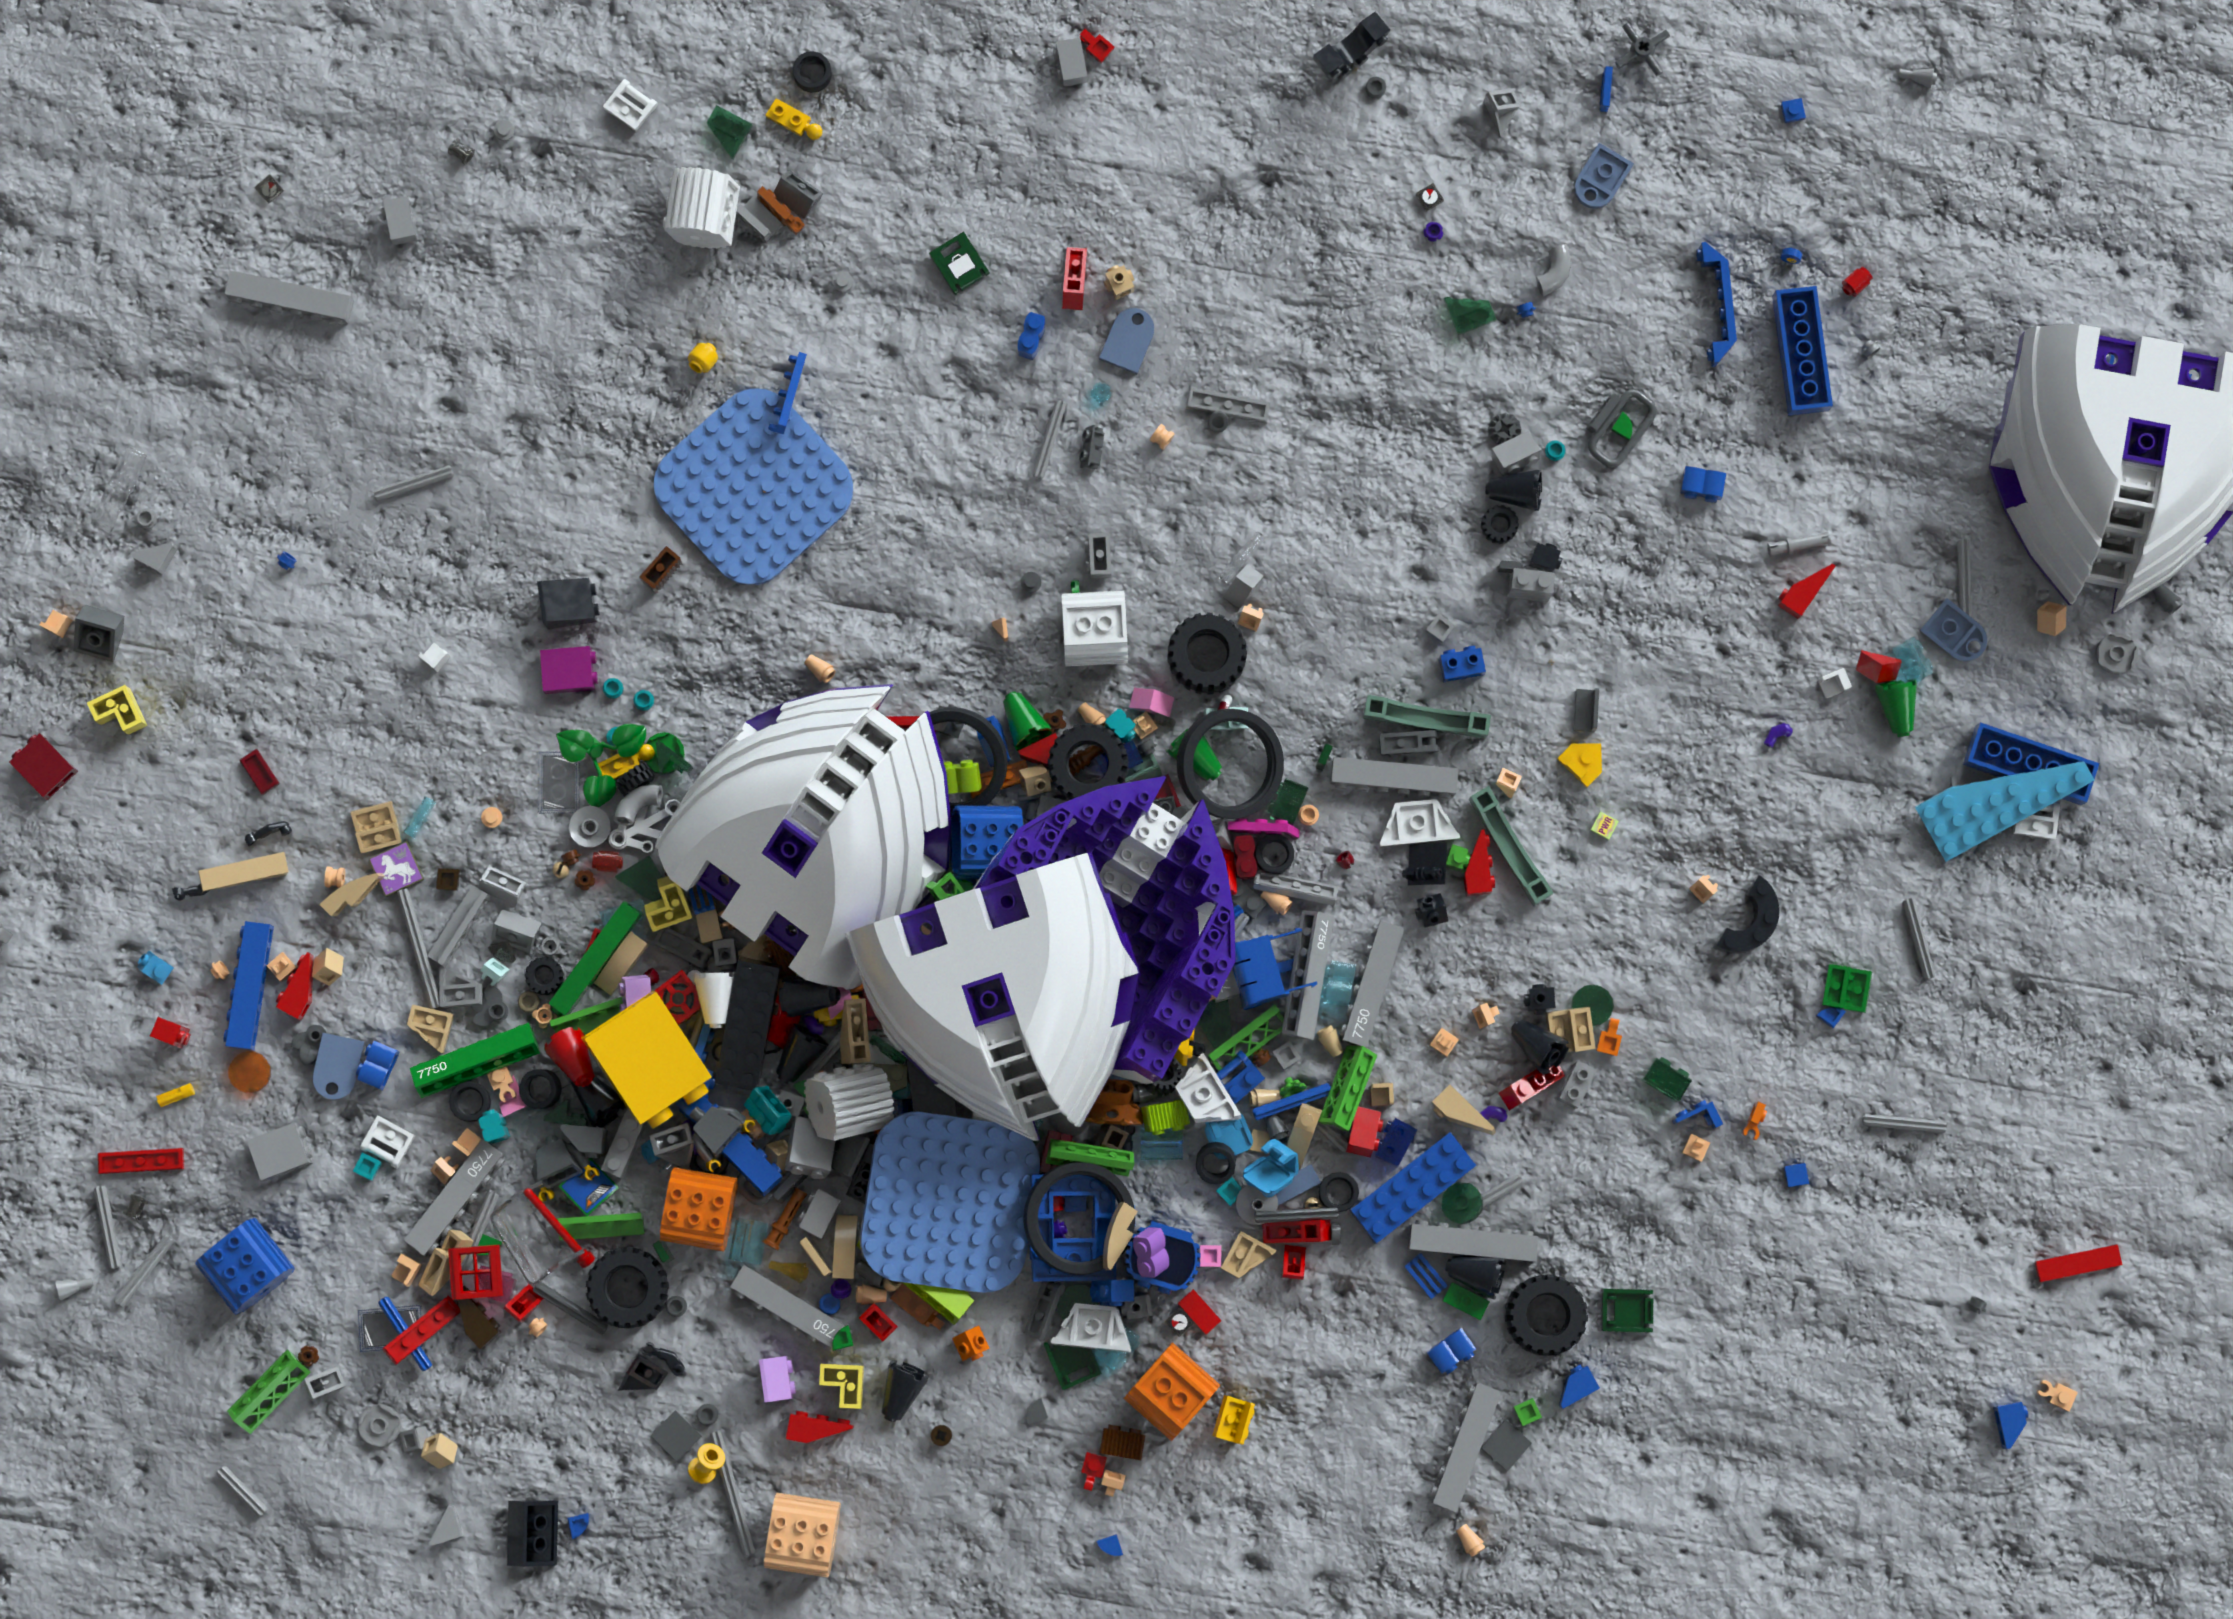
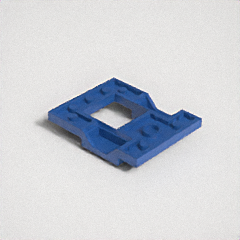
(1074, 1248)

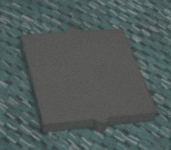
(676, 1435)
(1506, 1445)

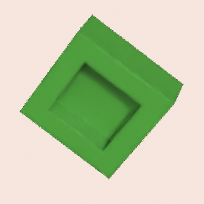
(1527, 1412)

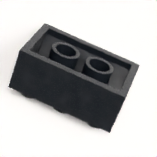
(532, 1533)

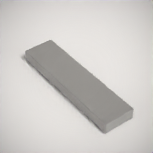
(1231, 405)
(1295, 887)

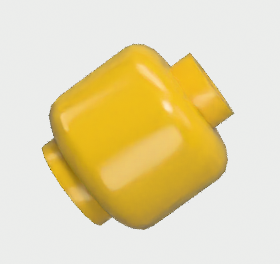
(702, 357)

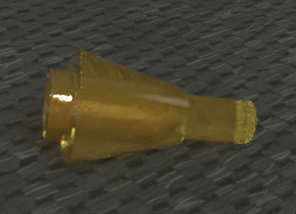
(795, 1271)

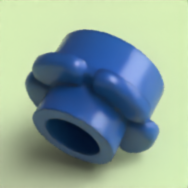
(1526, 309)
(286, 560)

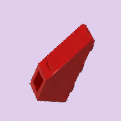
(1477, 874)
(298, 994)
(1529, 1086)
(808, 1429)

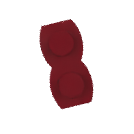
(1246, 864)

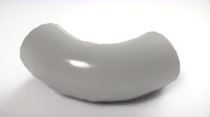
(1558, 270)
(635, 801)

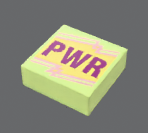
(1604, 825)

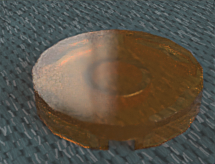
(249, 1072)

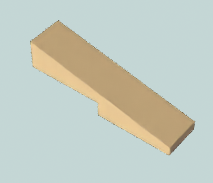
(243, 871)

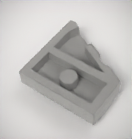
(458, 990)

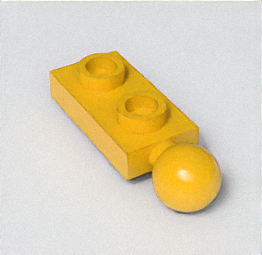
(793, 120)
(617, 765)

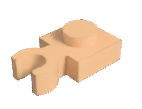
(501, 1080)
(2059, 1396)

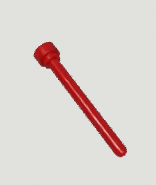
(586, 1258)

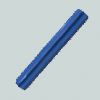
(1291, 1101)
(400, 1326)

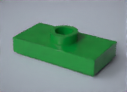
(1466, 1301)

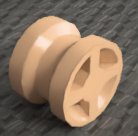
(1162, 437)
(334, 877)

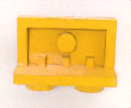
(1233, 1420)

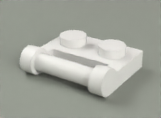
(626, 110)
(2040, 826)
(392, 1136)

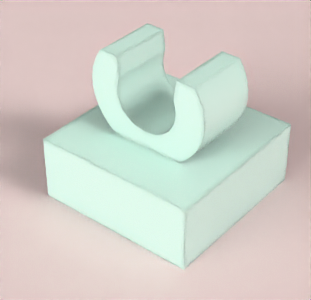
(494, 970)

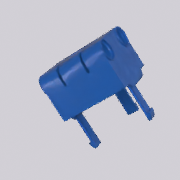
(1259, 973)

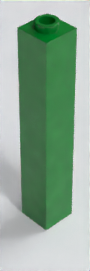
(595, 959)

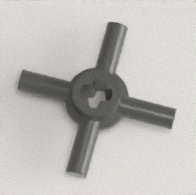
(1642, 42)

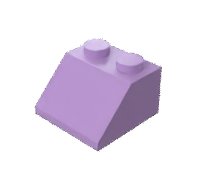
(776, 1379)

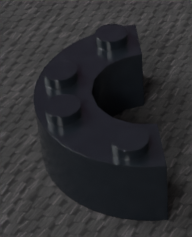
(1353, 49)
(1763, 925)

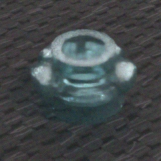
(1101, 397)

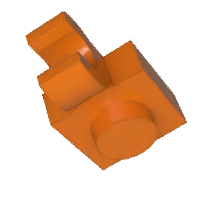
(1609, 1041)
(1757, 1115)

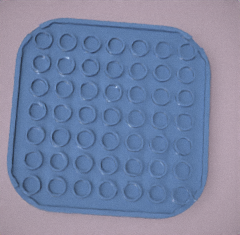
(718, 478)
(948, 1202)

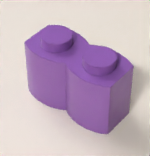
(1151, 1252)

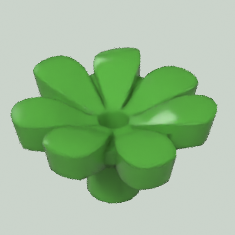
(1292, 1087)

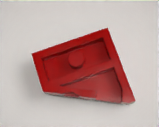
(781, 1027)

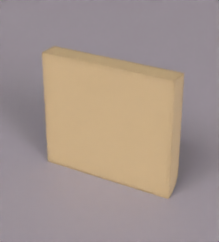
(1260, 1138)

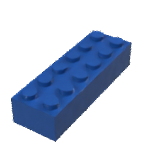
(1802, 350)
(2010, 754)
(1412, 1188)

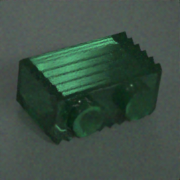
(1288, 802)
(1666, 1079)

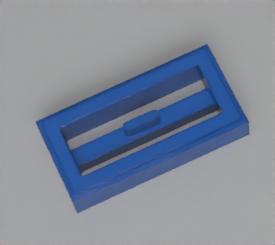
(1606, 89)
(704, 908)
(1425, 1275)

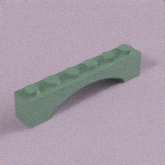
(1441, 720)
(1521, 865)

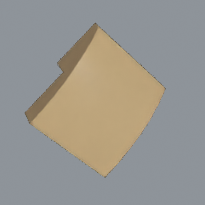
(376, 827)
(1574, 1026)

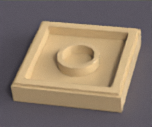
(815, 1257)

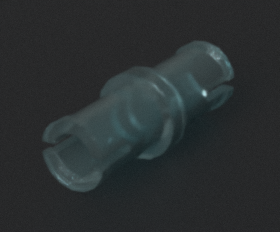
(419, 817)

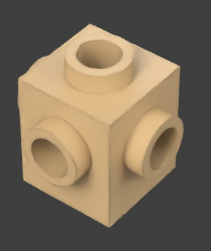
(1119, 281)

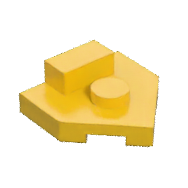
(1583, 761)

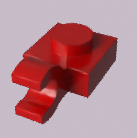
(1098, 47)
(1093, 1467)

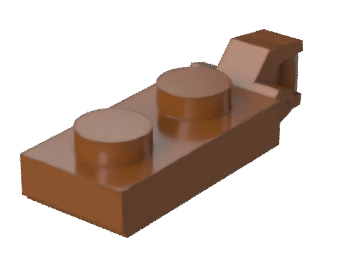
(780, 211)
(916, 1307)

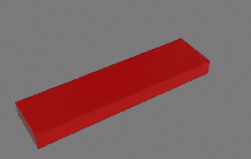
(141, 1161)
(2078, 1263)
(421, 1330)

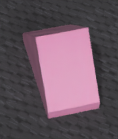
(1151, 701)

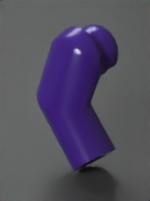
(1777, 731)
(812, 1026)
(1494, 1112)

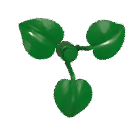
(576, 743)

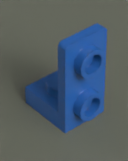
(1711, 1115)

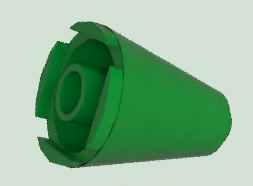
(1898, 704)
(1024, 721)
(1204, 761)

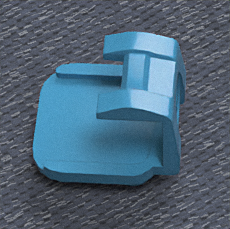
(1232, 1133)
(1272, 1172)

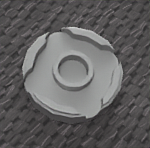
(2116, 653)
(379, 1425)

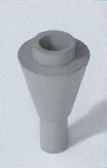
(1923, 76)
(67, 1288)

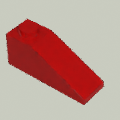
(1074, 278)
(1803, 592)
(1297, 1231)

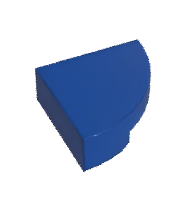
(1831, 1016)
(578, 1524)
(1110, 1545)

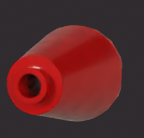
(571, 1055)

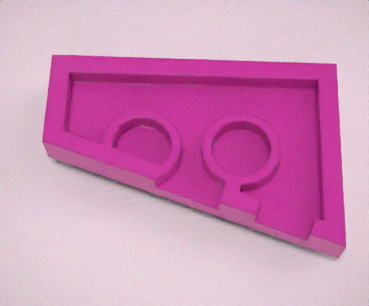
(1242, 825)

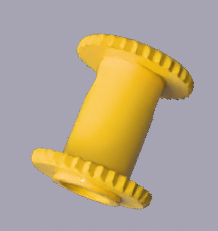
(708, 1460)

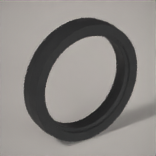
(993, 738)
(1273, 750)
(1033, 1201)

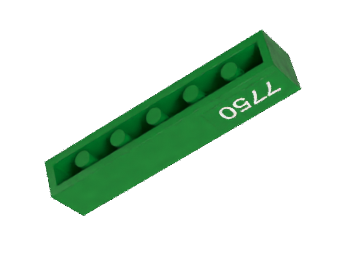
(474, 1060)

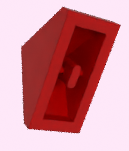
(1878, 667)
(1039, 751)
(1293, 1262)
(523, 1304)
(878, 1322)

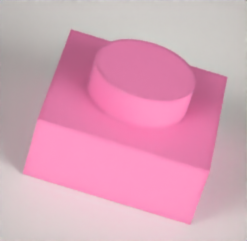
(1210, 1256)

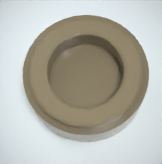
(528, 1002)

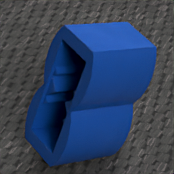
(1033, 331)
(1703, 483)
(377, 1065)
(1451, 1351)

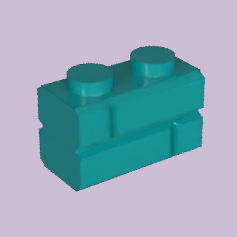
(1121, 726)
(767, 1110)
(494, 1127)

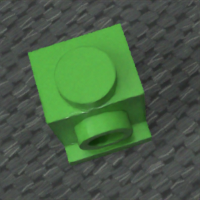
(1457, 858)

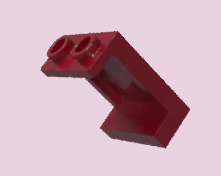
(42, 766)

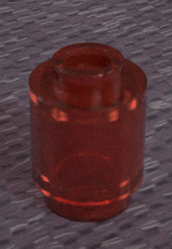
(607, 861)

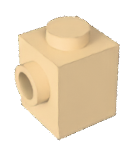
(1035, 780)

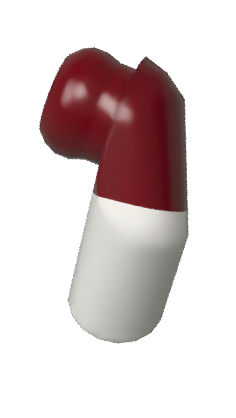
(1225, 702)

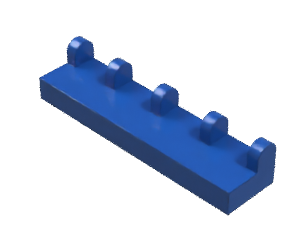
(790, 394)

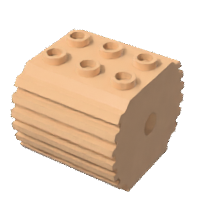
(802, 1535)

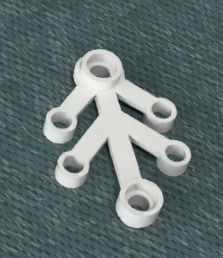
(641, 827)

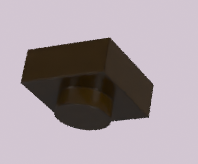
(448, 879)

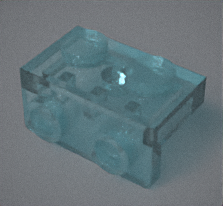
(1914, 663)

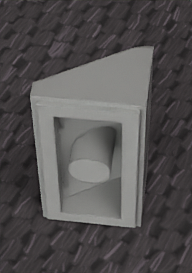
(501, 885)

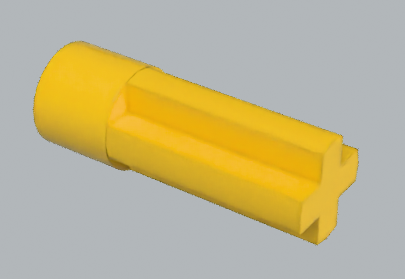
(175, 1095)

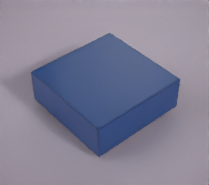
(1796, 1175)

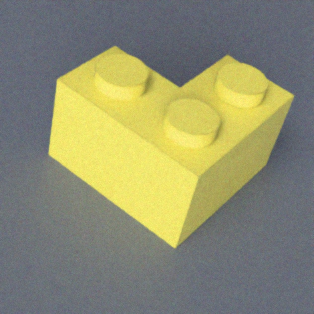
(120, 705)
(670, 909)
(848, 1378)

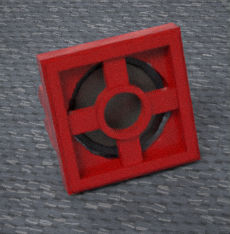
(679, 998)

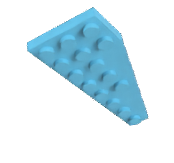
(1982, 809)

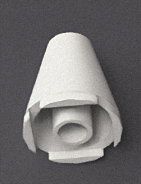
(714, 996)

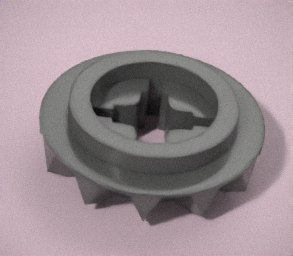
(1495, 426)

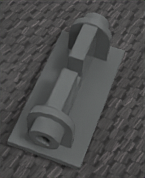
(1092, 438)

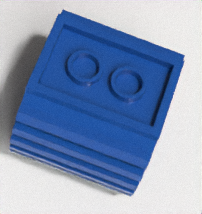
(979, 835)
(1182, 1261)
(245, 1266)

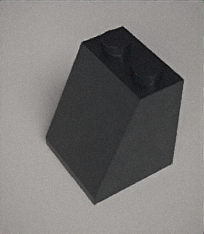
(567, 602)

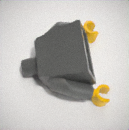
(716, 1130)
(558, 1163)

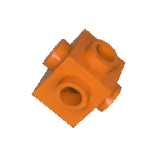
(971, 1344)

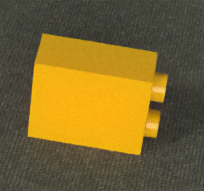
(648, 1060)

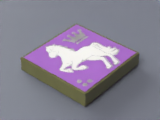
(398, 867)

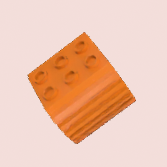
(698, 1209)
(1172, 1391)

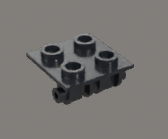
(1426, 864)

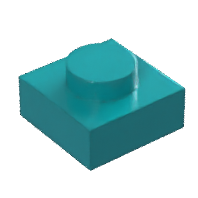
(367, 1166)
(1229, 1191)

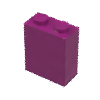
(568, 669)

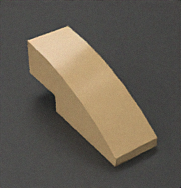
(351, 893)
(707, 922)
(621, 963)
(1117, 1234)
(845, 1247)
(438, 1269)

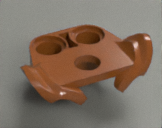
(1116, 1098)

